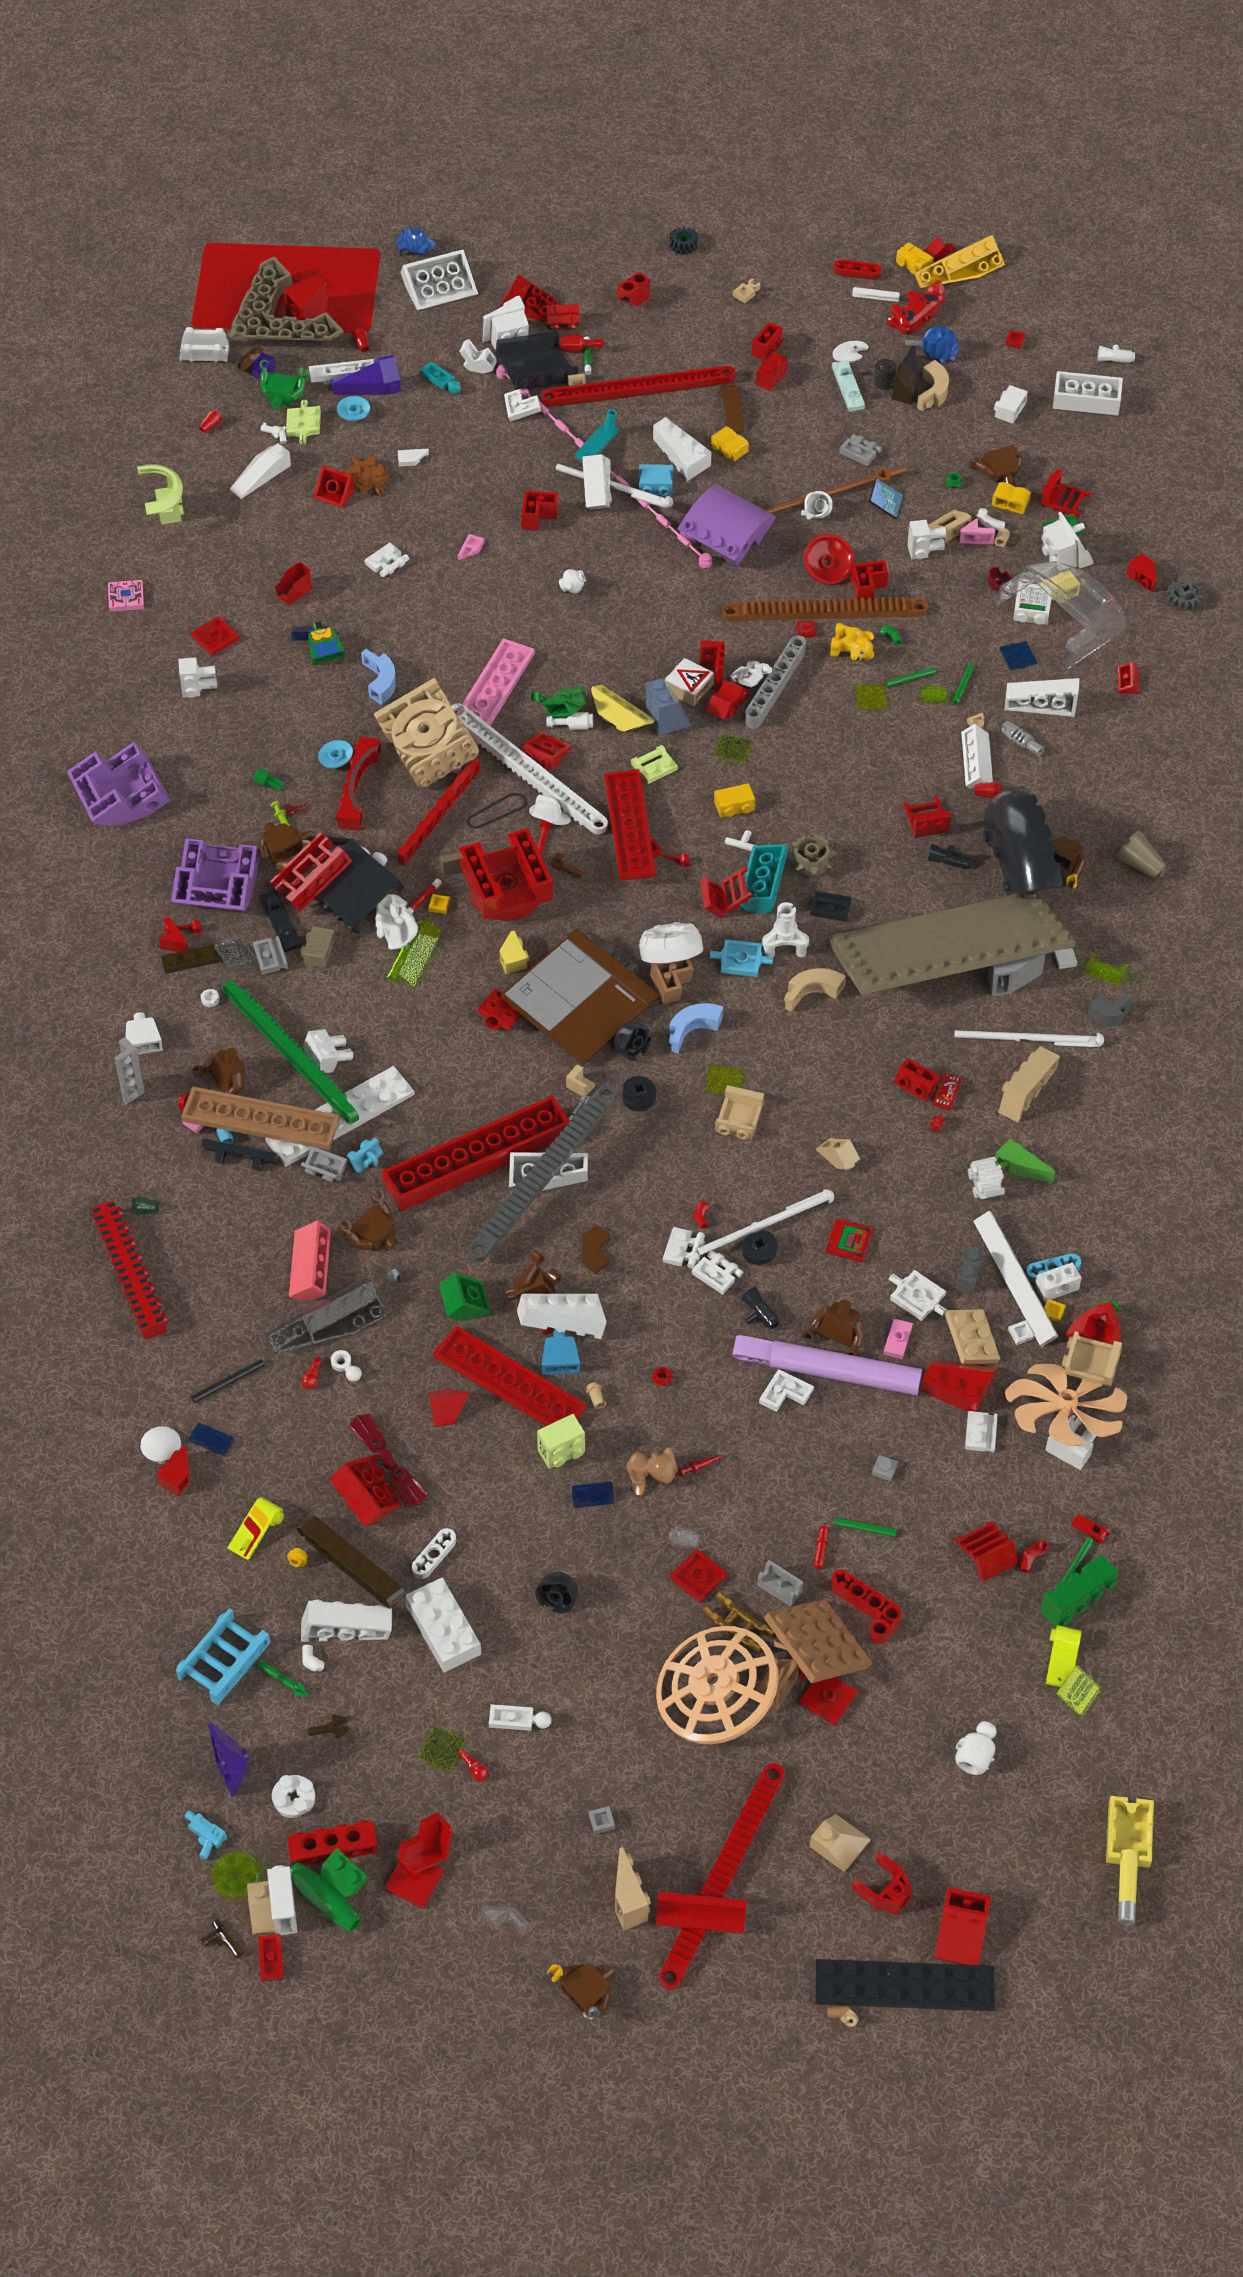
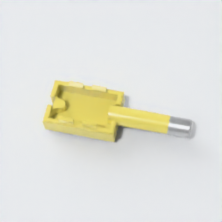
(1130, 1846)

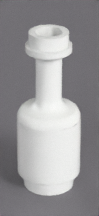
(577, 721)

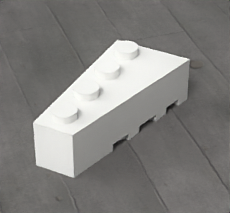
(682, 449)
(1043, 697)
(573, 1170)
(563, 1312)
(345, 1621)

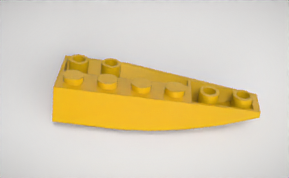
(963, 264)

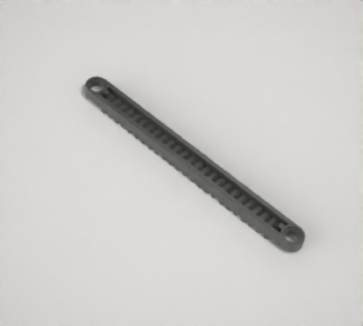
(542, 1172)

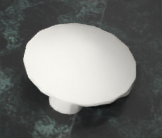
(160, 1444)

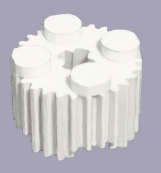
(986, 1178)

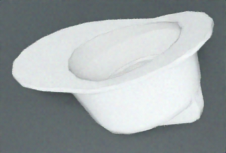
(549, 810)

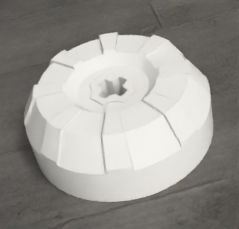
(670, 943)

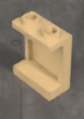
(739, 1112)
(1092, 1359)

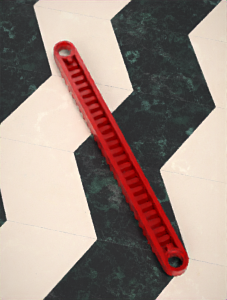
(638, 385)
(724, 1870)

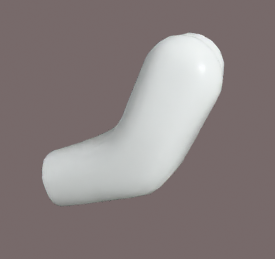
(989, 522)

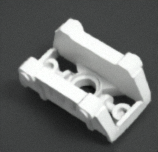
(204, 345)

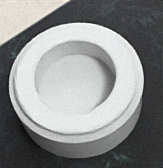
(210, 998)

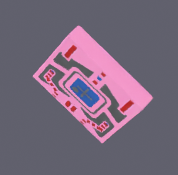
(125, 595)

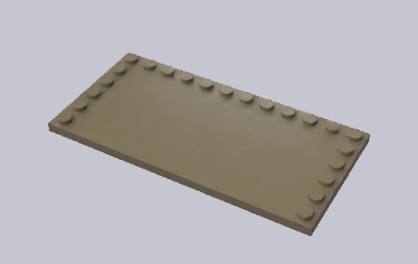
(950, 942)

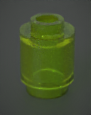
(933, 694)

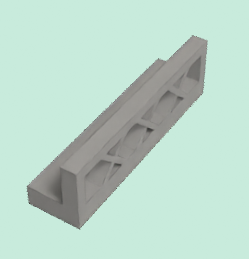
(129, 1071)

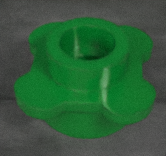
(954, 480)

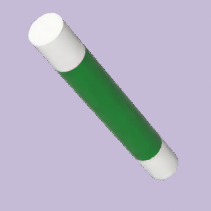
(587, 358)

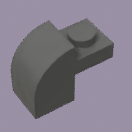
(1109, 1013)

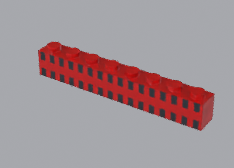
(129, 1270)

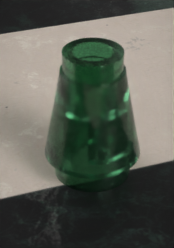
(144, 1206)

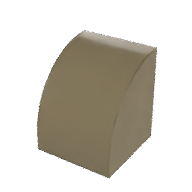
(450, 864)

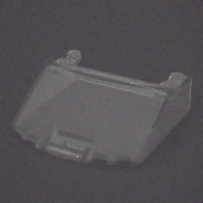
(1081, 597)

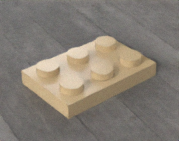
(972, 1336)

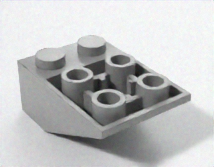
(1012, 975)

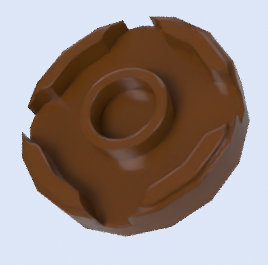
(249, 358)

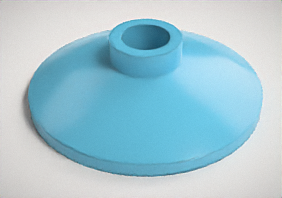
(353, 408)
(335, 754)

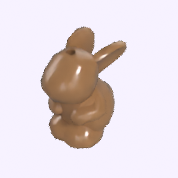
(658, 1466)

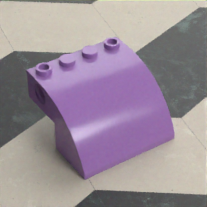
(726, 523)
(118, 788)
(216, 875)

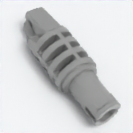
(1022, 738)

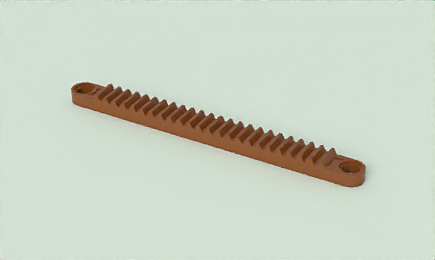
(824, 609)

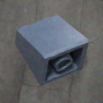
(664, 708)

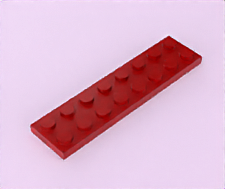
(629, 825)
(506, 1378)

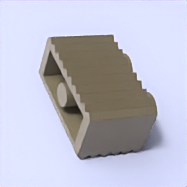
(318, 946)

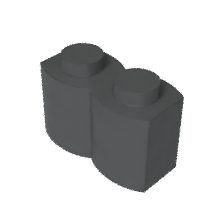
(969, 1271)

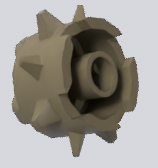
(811, 855)

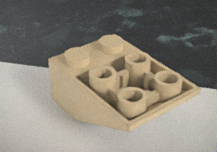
(630, 1900)

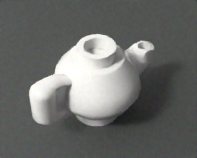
(572, 581)

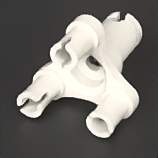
(785, 932)

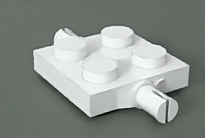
(917, 1295)

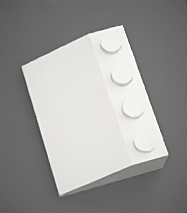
(439, 280)

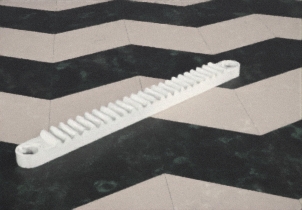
(531, 771)

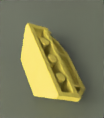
(618, 710)

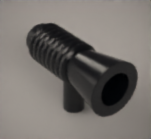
(948, 856)
(761, 1309)

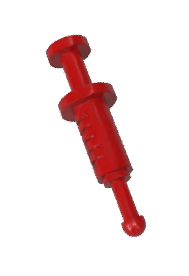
(695, 1466)

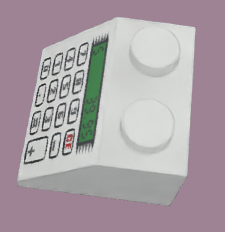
(1032, 605)

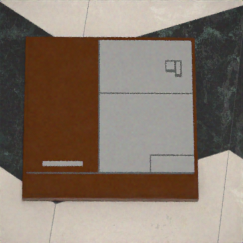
(579, 996)

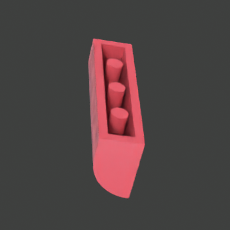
(310, 1262)

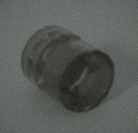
(884, 374)

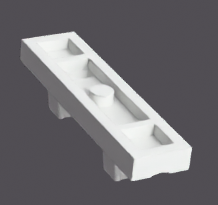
(336, 370)

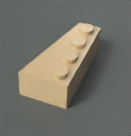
(1027, 1083)

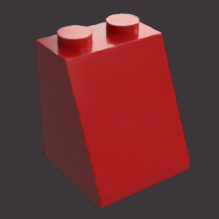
(306, 298)

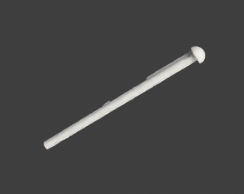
(636, 493)
(1064, 1040)
(826, 1195)

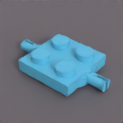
(741, 958)

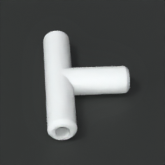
(743, 844)

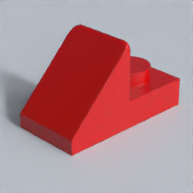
(939, 250)
(172, 938)

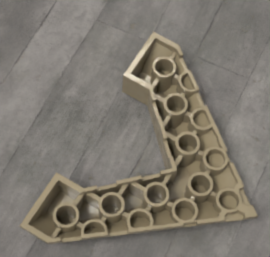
(259, 306)

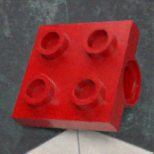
(498, 1012)

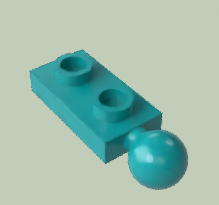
(440, 378)

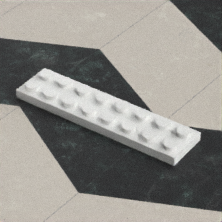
(368, 1100)

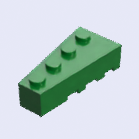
(1079, 1591)

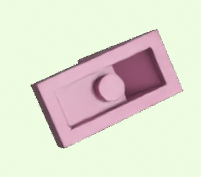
(976, 535)

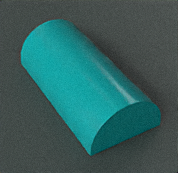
(764, 876)

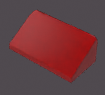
(1128, 678)

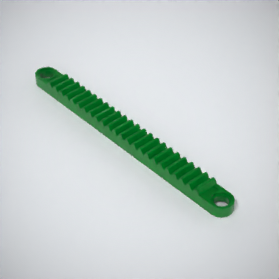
(291, 1051)

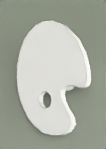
(847, 351)

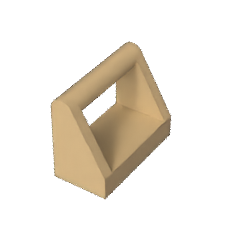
(954, 528)

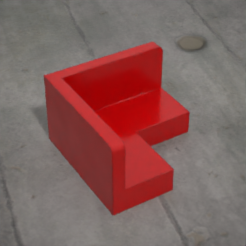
(429, 1846)

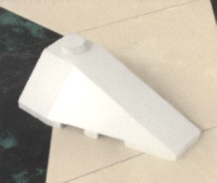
(262, 469)

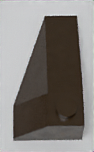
(906, 379)

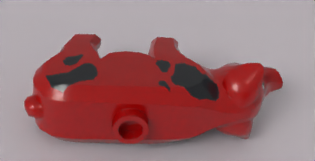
(918, 310)

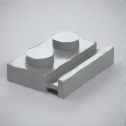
(270, 955)

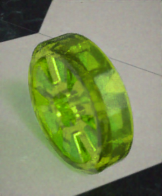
(235, 1862)

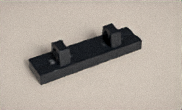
(280, 921)
(223, 1149)

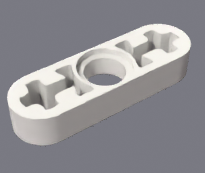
(435, 1544)

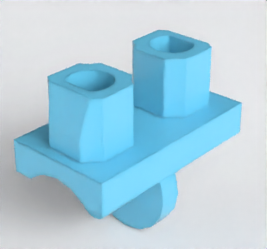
(367, 1155)

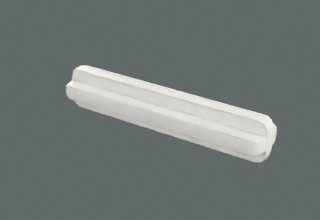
(876, 294)

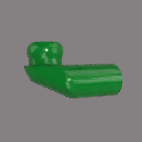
(887, 629)

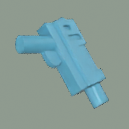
(208, 1833)

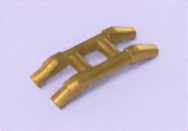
(738, 1612)

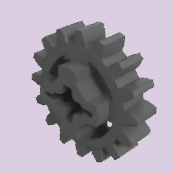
(1185, 594)

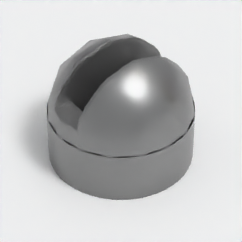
(394, 1275)

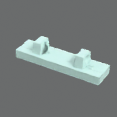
(848, 386)

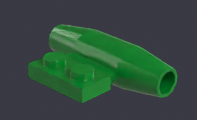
(329, 1890)

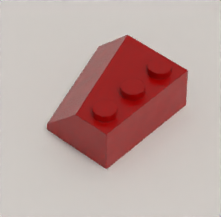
(958, 1383)
(366, 1490)

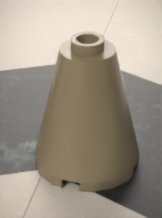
(1142, 856)

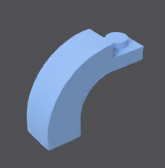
(384, 685)
(691, 1018)

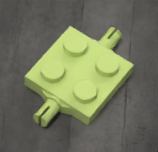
(303, 421)

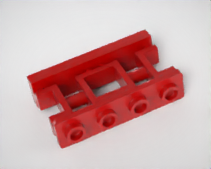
(291, 875)

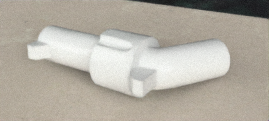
(276, 432)

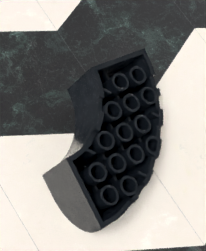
(1021, 842)

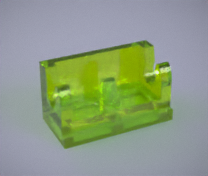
(1105, 971)

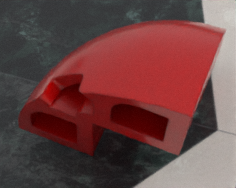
(1098, 1324)

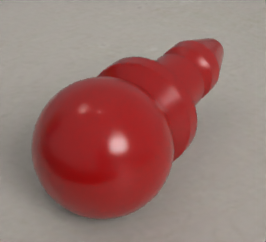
(311, 1375)
(478, 1770)

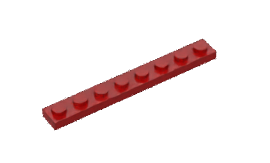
(435, 815)

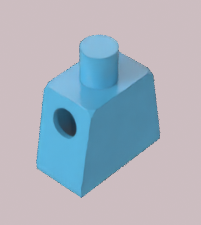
(560, 1355)

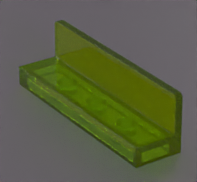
(416, 954)

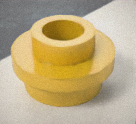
(297, 1557)

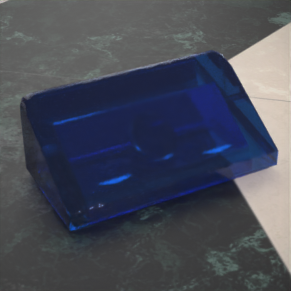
(301, 633)
(592, 1494)

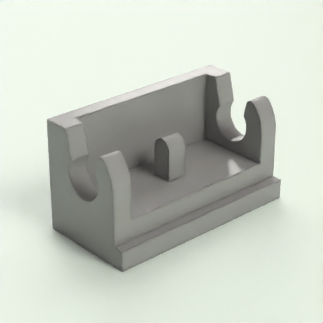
(780, 1583)

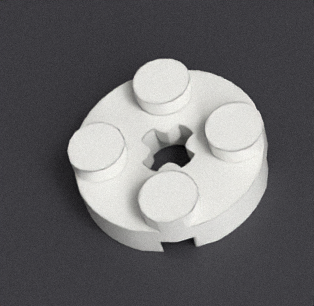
(287, 1786)

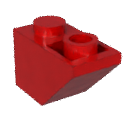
(1142, 571)
(176, 1473)

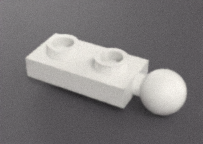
(517, 1718)

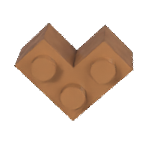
(669, 977)

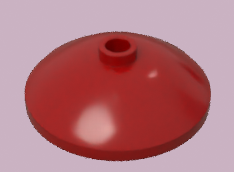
(836, 552)

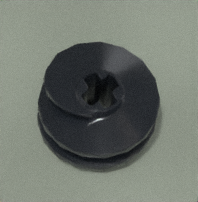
(638, 1093)
(759, 1248)

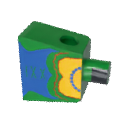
(324, 644)

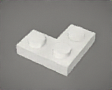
(520, 408)
(784, 1386)

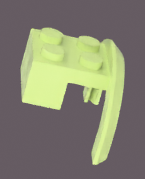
(166, 498)

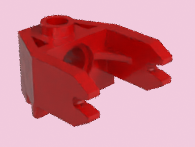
(895, 1894)

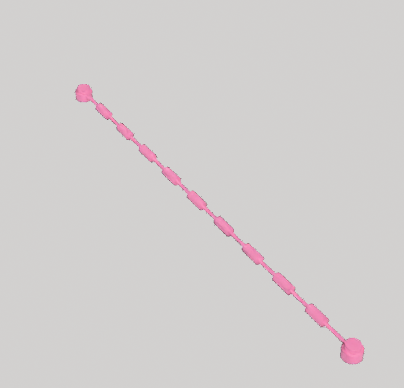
(705, 559)

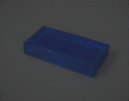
(211, 1439)

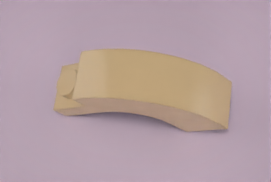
(938, 378)
(813, 980)

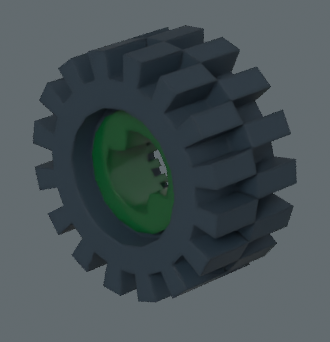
(681, 246)

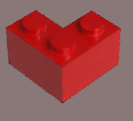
(536, 506)
(867, 577)

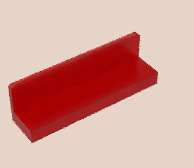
(701, 1912)

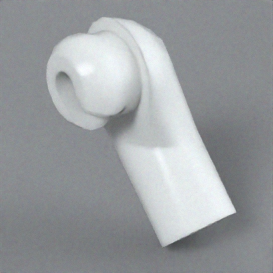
(311, 1661)

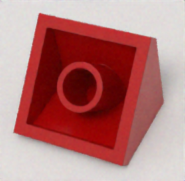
(334, 486)

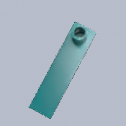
(600, 437)

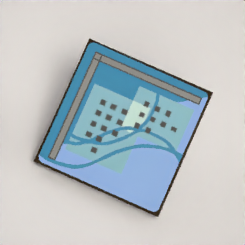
(886, 498)

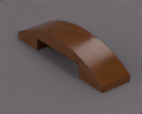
(732, 408)

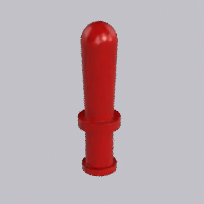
(821, 1543)

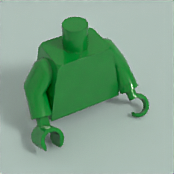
(282, 388)
(563, 703)

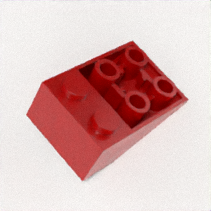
(533, 298)
(962, 1927)

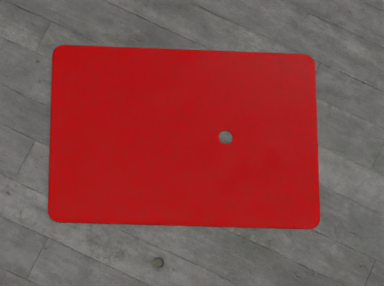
(230, 269)

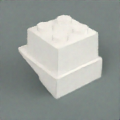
(505, 322)
(1063, 544)

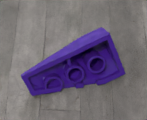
(375, 379)

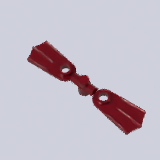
(406, 1485)

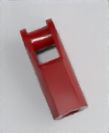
(1087, 1527)

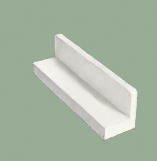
(976, 756)

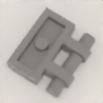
(860, 449)

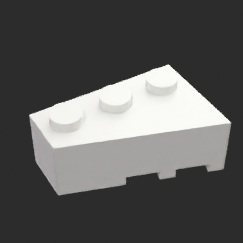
(597, 481)

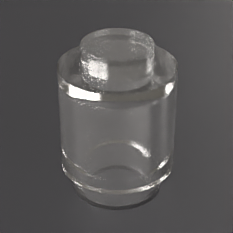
(684, 1537)

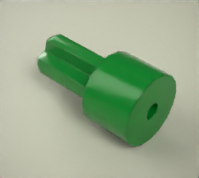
(264, 778)

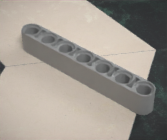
(775, 682)

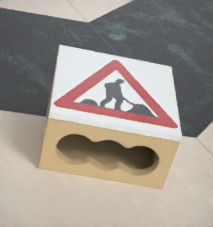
(689, 681)

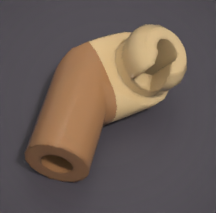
(844, 2013)

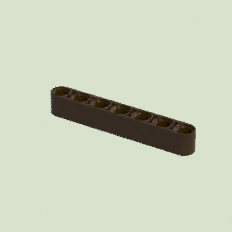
(351, 1561)

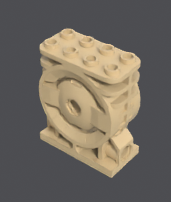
(427, 733)

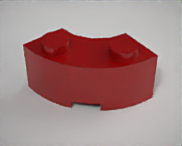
(727, 700)

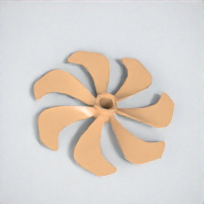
(1065, 1403)

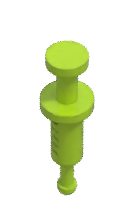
(280, 814)

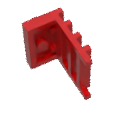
(1054, 491)
(712, 657)
(928, 822)
(717, 896)
(989, 1550)

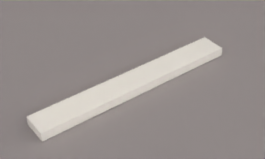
(1016, 1279)

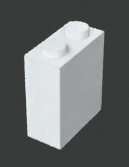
(282, 1900)

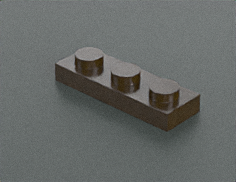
(189, 959)

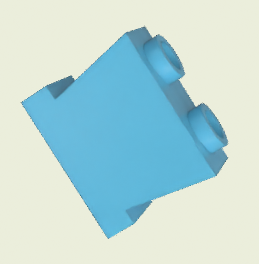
(656, 479)

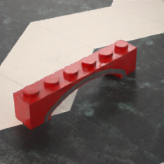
(365, 754)

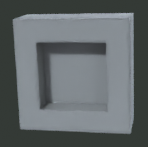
(884, 1468)
(601, 1820)

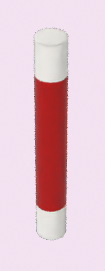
(424, 895)

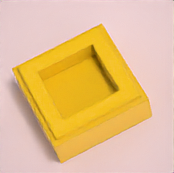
(439, 904)
(1054, 1310)

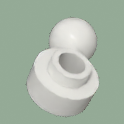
(353, 1373)

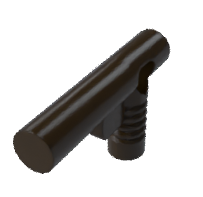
(222, 1938)

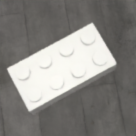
(1087, 393)
(443, 1625)

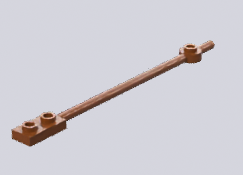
(881, 473)

